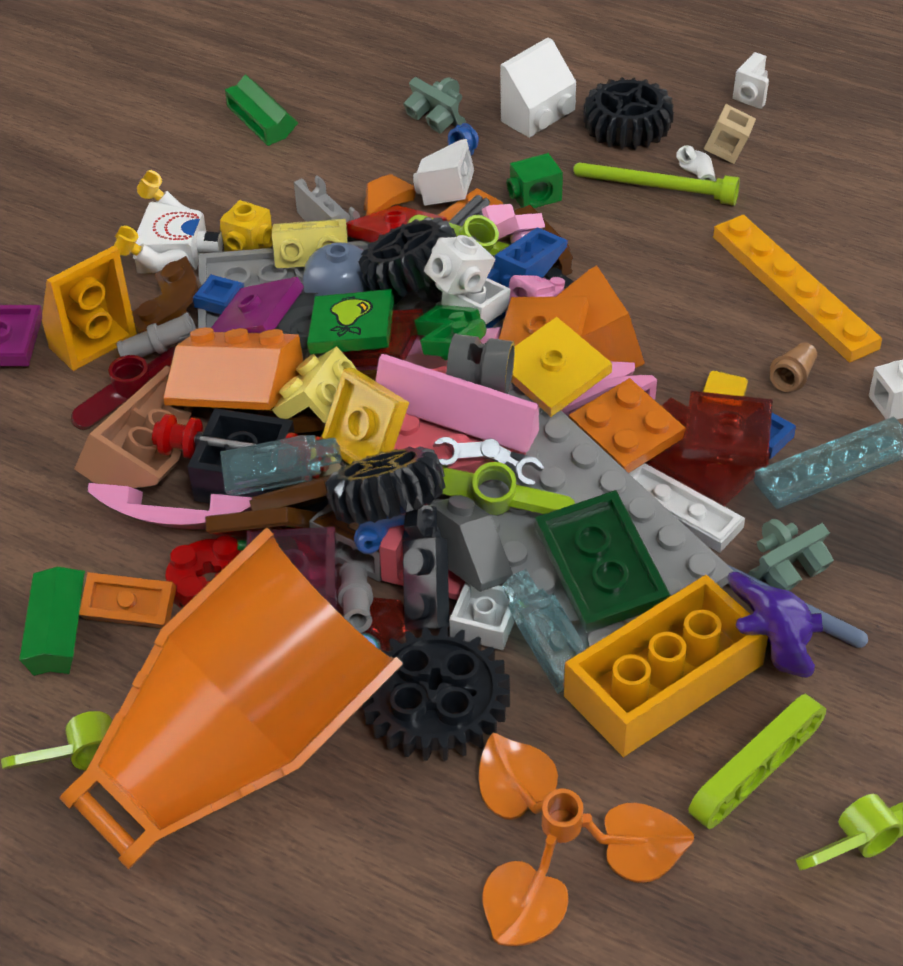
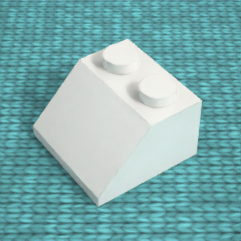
(536, 89)

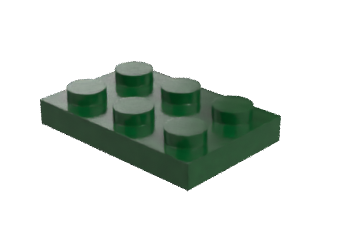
(601, 561)

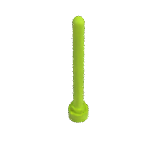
(723, 189)

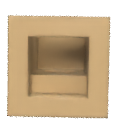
(730, 134)

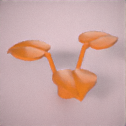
(525, 902)

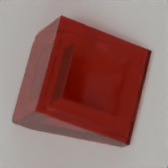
(387, 621)

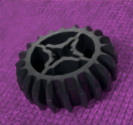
(628, 113)
(401, 256)
(385, 485)

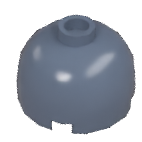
(334, 270)

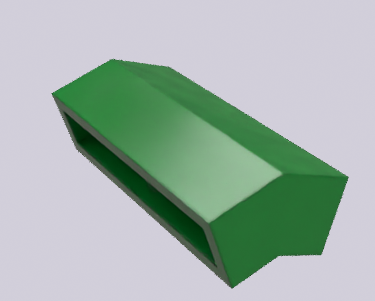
(259, 111)
(52, 620)

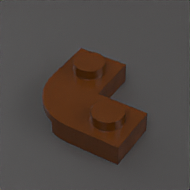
(179, 285)

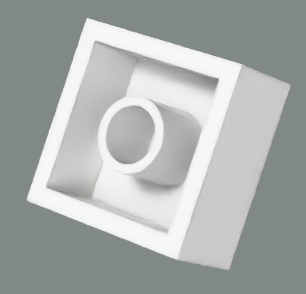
(490, 301)
(482, 615)

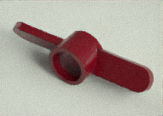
(126, 377)

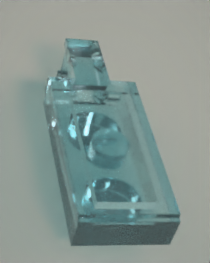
(277, 463)
(543, 626)

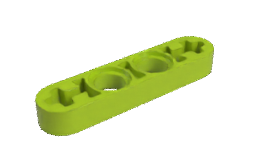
(756, 761)

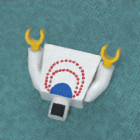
(165, 231)

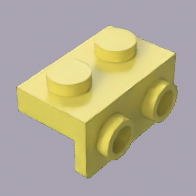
(313, 386)

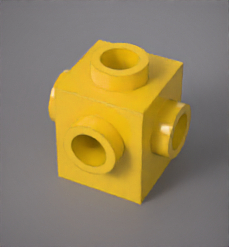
(246, 227)

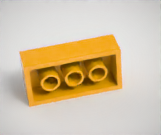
(662, 665)

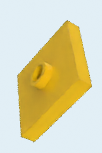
(557, 366)
(364, 416)

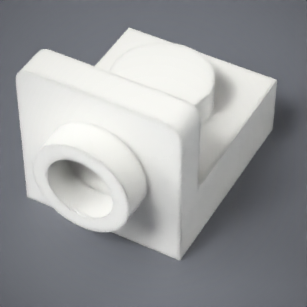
(752, 81)

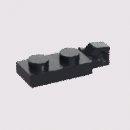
(425, 571)

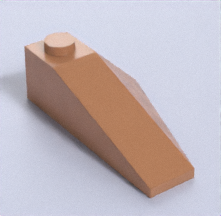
(122, 445)

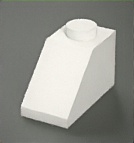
(445, 174)

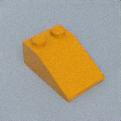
(88, 309)

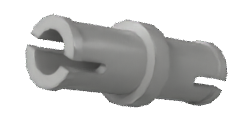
(157, 337)
(355, 595)

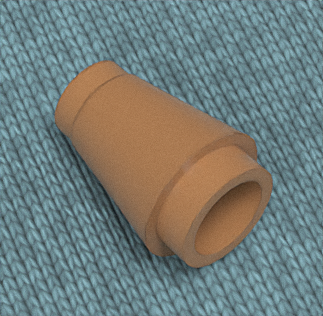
(792, 368)

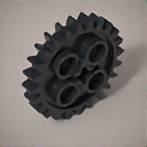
(437, 692)

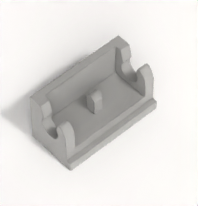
(318, 205)

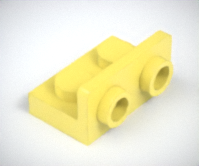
(298, 240)

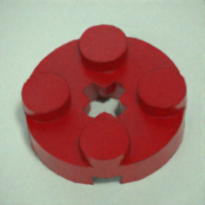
(196, 559)

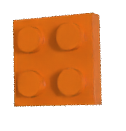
(628, 425)

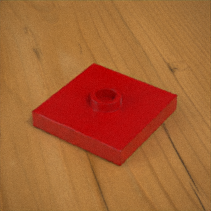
(379, 223)

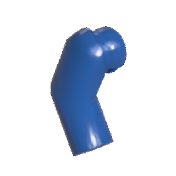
(370, 534)

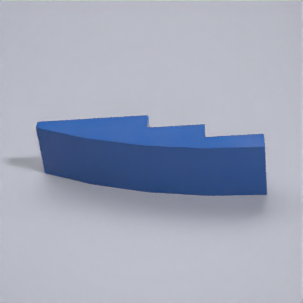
(527, 256)

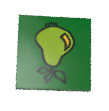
(351, 321)

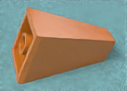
(607, 320)

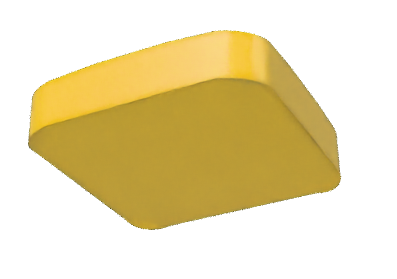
(725, 384)

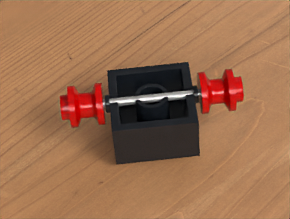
(223, 432)

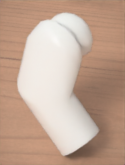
(696, 163)

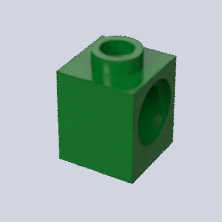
(535, 181)

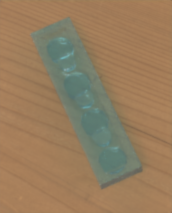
(831, 463)

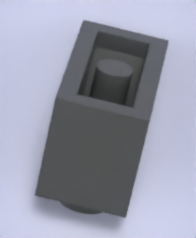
(472, 543)

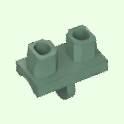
(440, 99)
(807, 548)

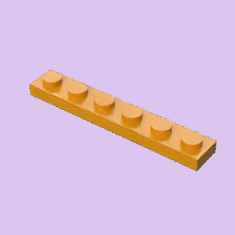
(797, 288)

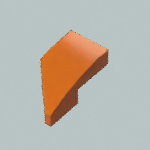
(386, 192)

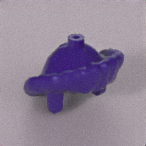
(782, 619)

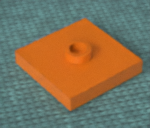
(529, 314)

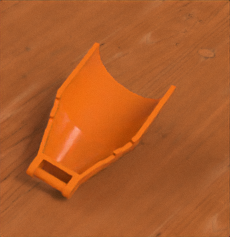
(229, 700)

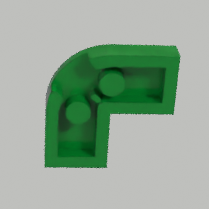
(443, 322)

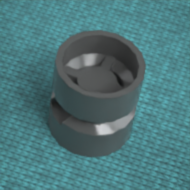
(481, 363)

